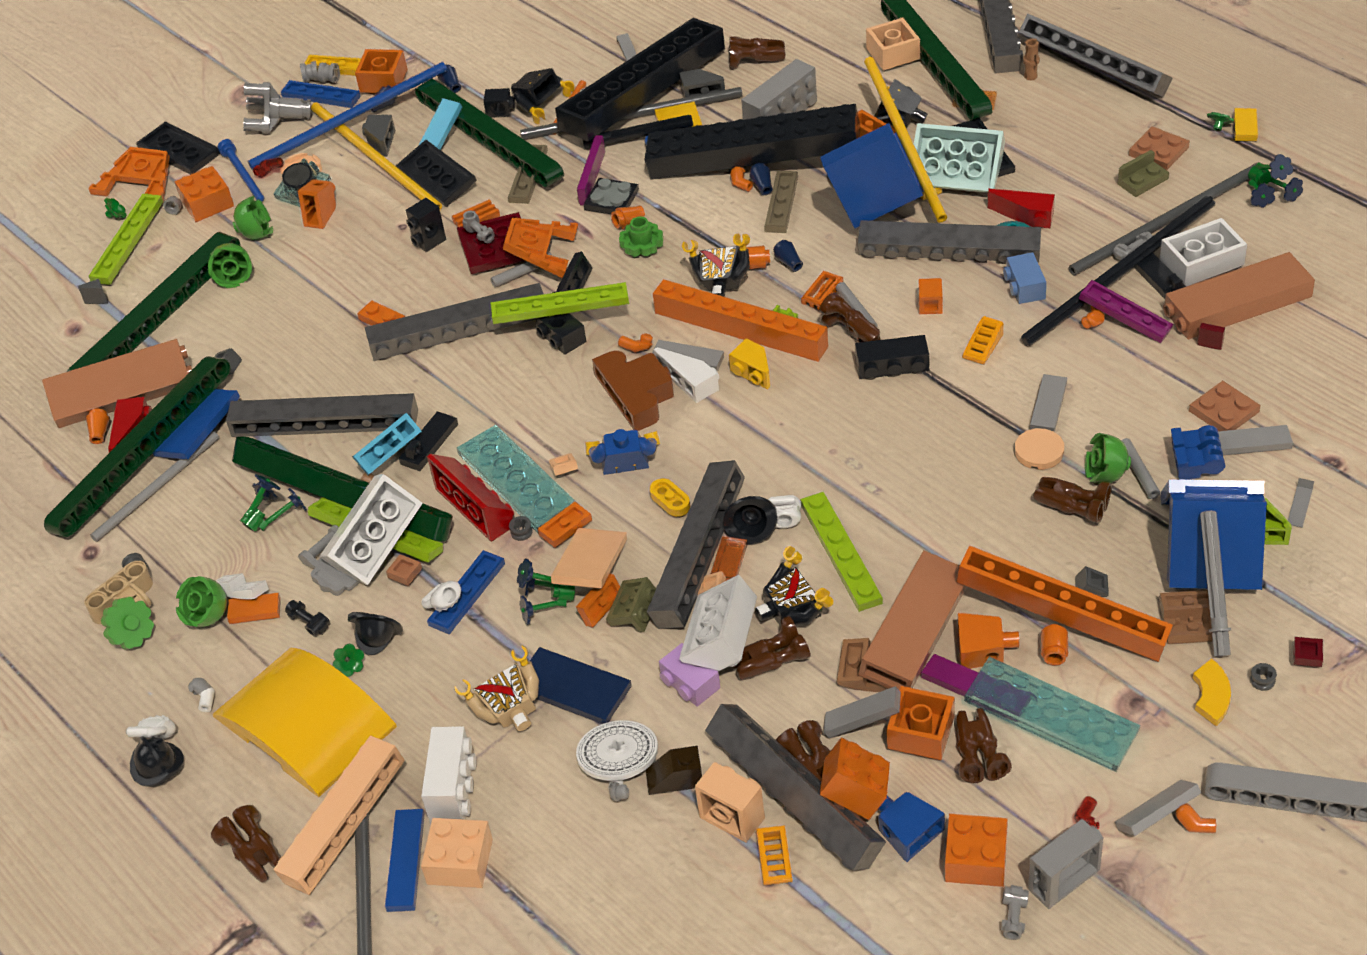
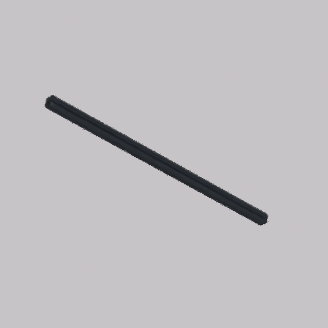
(1119, 269)

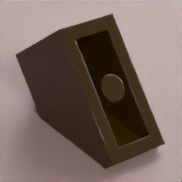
(674, 771)

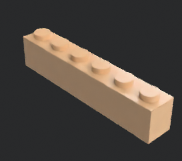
(339, 815)

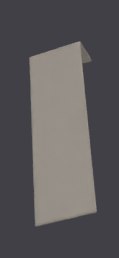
(626, 45)
(1301, 502)

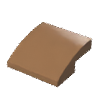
(1188, 614)
(850, 662)

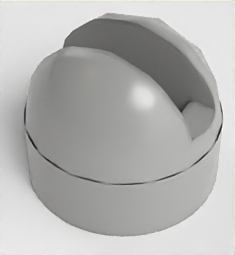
(168, 205)

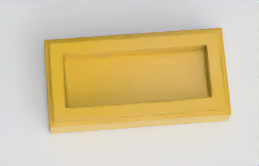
(1245, 124)

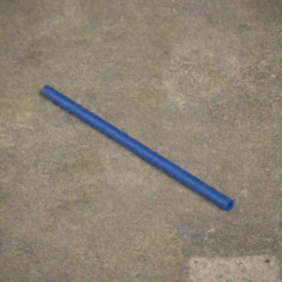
(349, 114)

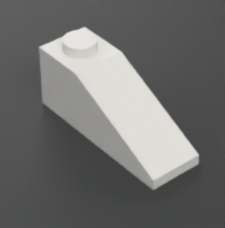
(689, 374)

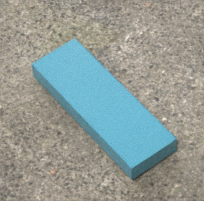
(442, 122)

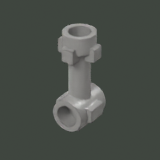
(472, 224)
(1122, 250)
(1016, 898)

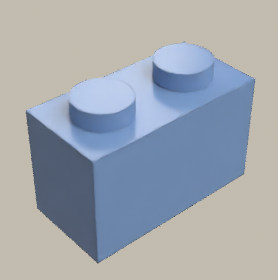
(1025, 278)

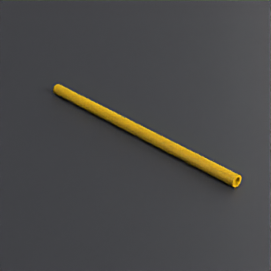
(906, 140)
(374, 155)

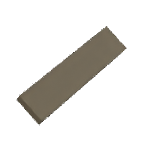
(524, 185)
(781, 201)

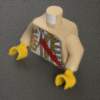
(507, 695)

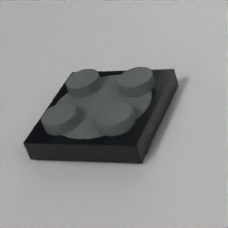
(609, 195)

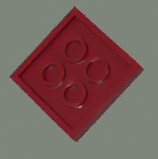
(487, 256)

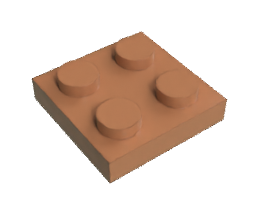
(1165, 145)
(1224, 407)

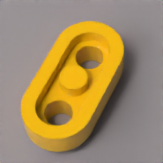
(670, 497)

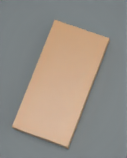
(589, 558)

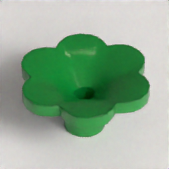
(1219, 120)
(114, 208)
(354, 661)

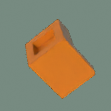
(930, 296)

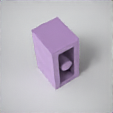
(691, 681)

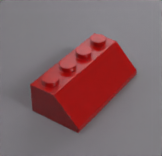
(470, 496)

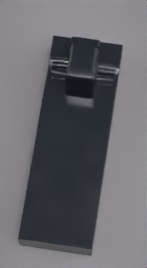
(575, 274)
(1159, 275)
(428, 441)

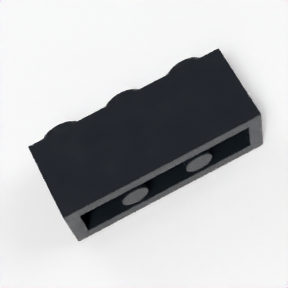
(892, 357)

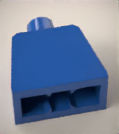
(909, 824)

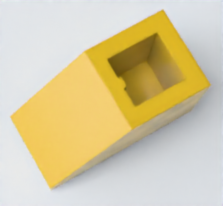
(750, 363)

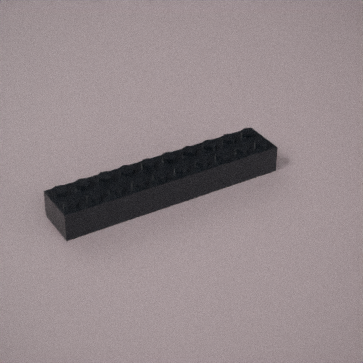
(639, 79)
(750, 141)

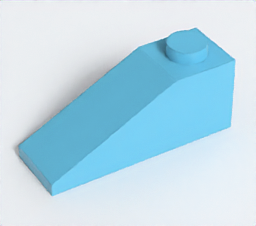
(387, 444)

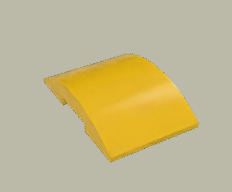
(305, 718)

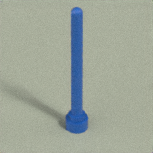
(228, 149)

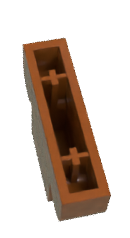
(634, 385)

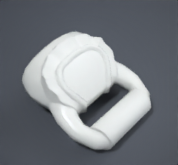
(787, 510)
(442, 596)
(153, 727)

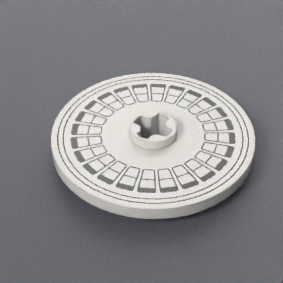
(617, 750)

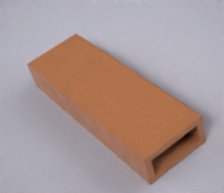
(1239, 294)
(141, 373)
(913, 623)

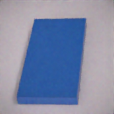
(197, 425)

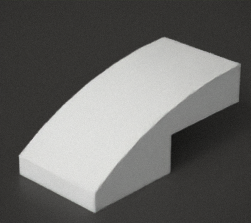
(237, 587)

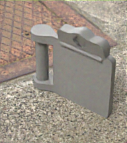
(324, 574)

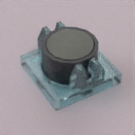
(295, 178)

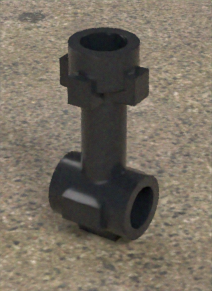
(315, 624)

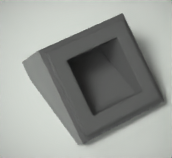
(93, 293)
(233, 358)
(1092, 581)

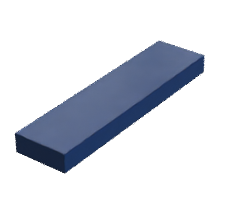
(321, 93)
(472, 586)
(405, 860)

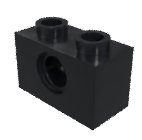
(425, 224)
(561, 331)

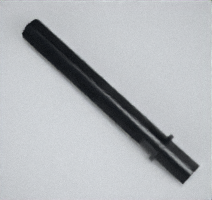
(642, 130)

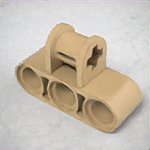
(130, 581)

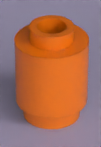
(758, 257)
(1054, 644)

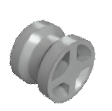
(309, 71)
(328, 72)

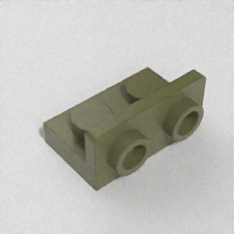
(1141, 174)
(632, 604)

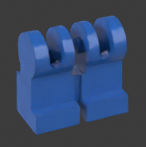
(1197, 452)

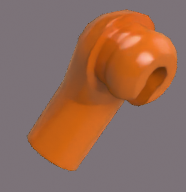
(738, 180)
(1093, 318)
(636, 345)
(1193, 822)

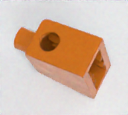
(317, 203)
(983, 638)

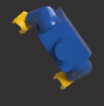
(623, 450)

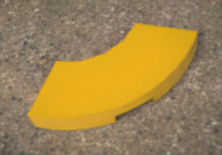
(1215, 692)

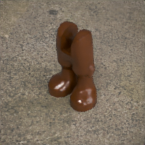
(755, 48)
(838, 310)
(1067, 497)
(761, 655)
(809, 734)
(979, 736)
(250, 853)

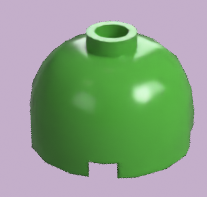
(252, 219)
(229, 265)
(1107, 460)
(200, 601)

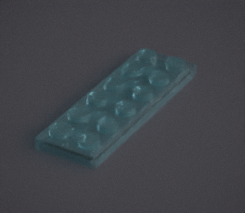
(515, 476)
(1052, 713)

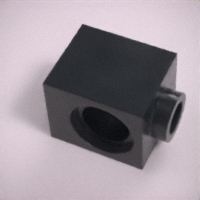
(498, 102)

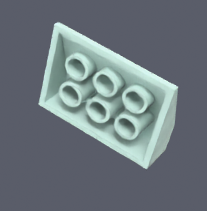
(960, 156)

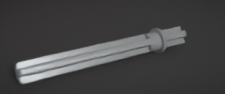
(1215, 584)

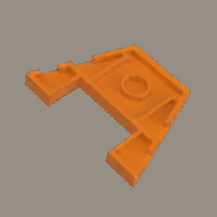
(139, 167)
(531, 241)

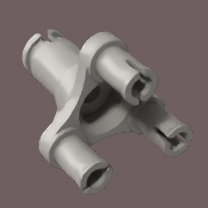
(273, 106)

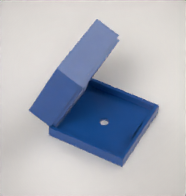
(872, 175)
(1240, 527)

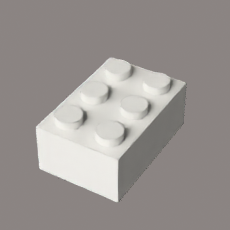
(1203, 251)
(448, 774)

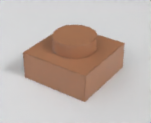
(404, 570)

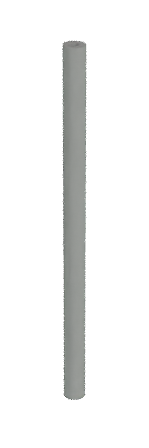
(151, 489)

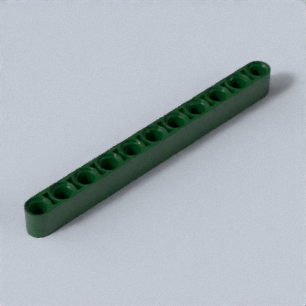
(941, 62)
(493, 135)
(156, 306)
(136, 446)
(328, 483)

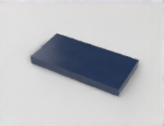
(578, 686)

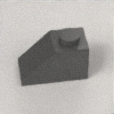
(700, 82)
(379, 132)

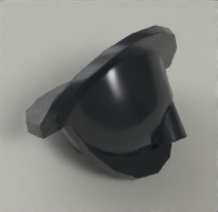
(750, 519)
(373, 631)
(155, 761)

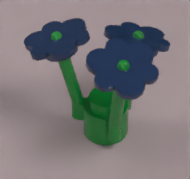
(1262, 176)
(263, 489)
(527, 577)

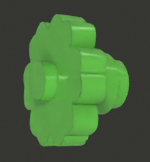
(641, 237)
(127, 623)

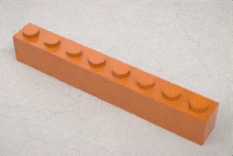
(741, 320)
(1064, 603)

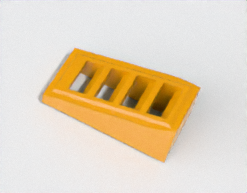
(988, 327)
(772, 834)

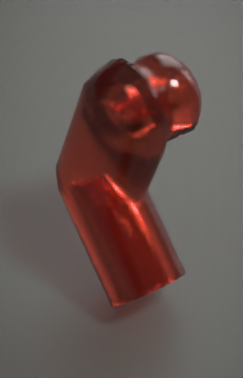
(267, 166)
(1085, 810)

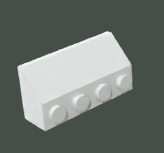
(371, 529)
(719, 625)

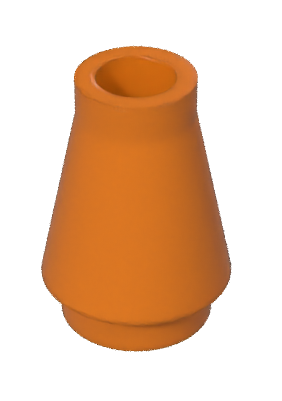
(622, 216)
(97, 424)

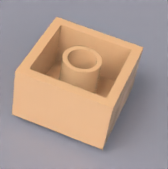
(893, 43)
(730, 801)
(457, 852)

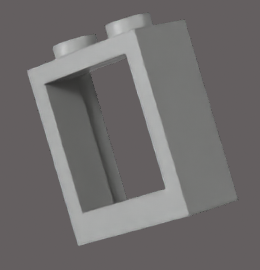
(1065, 863)

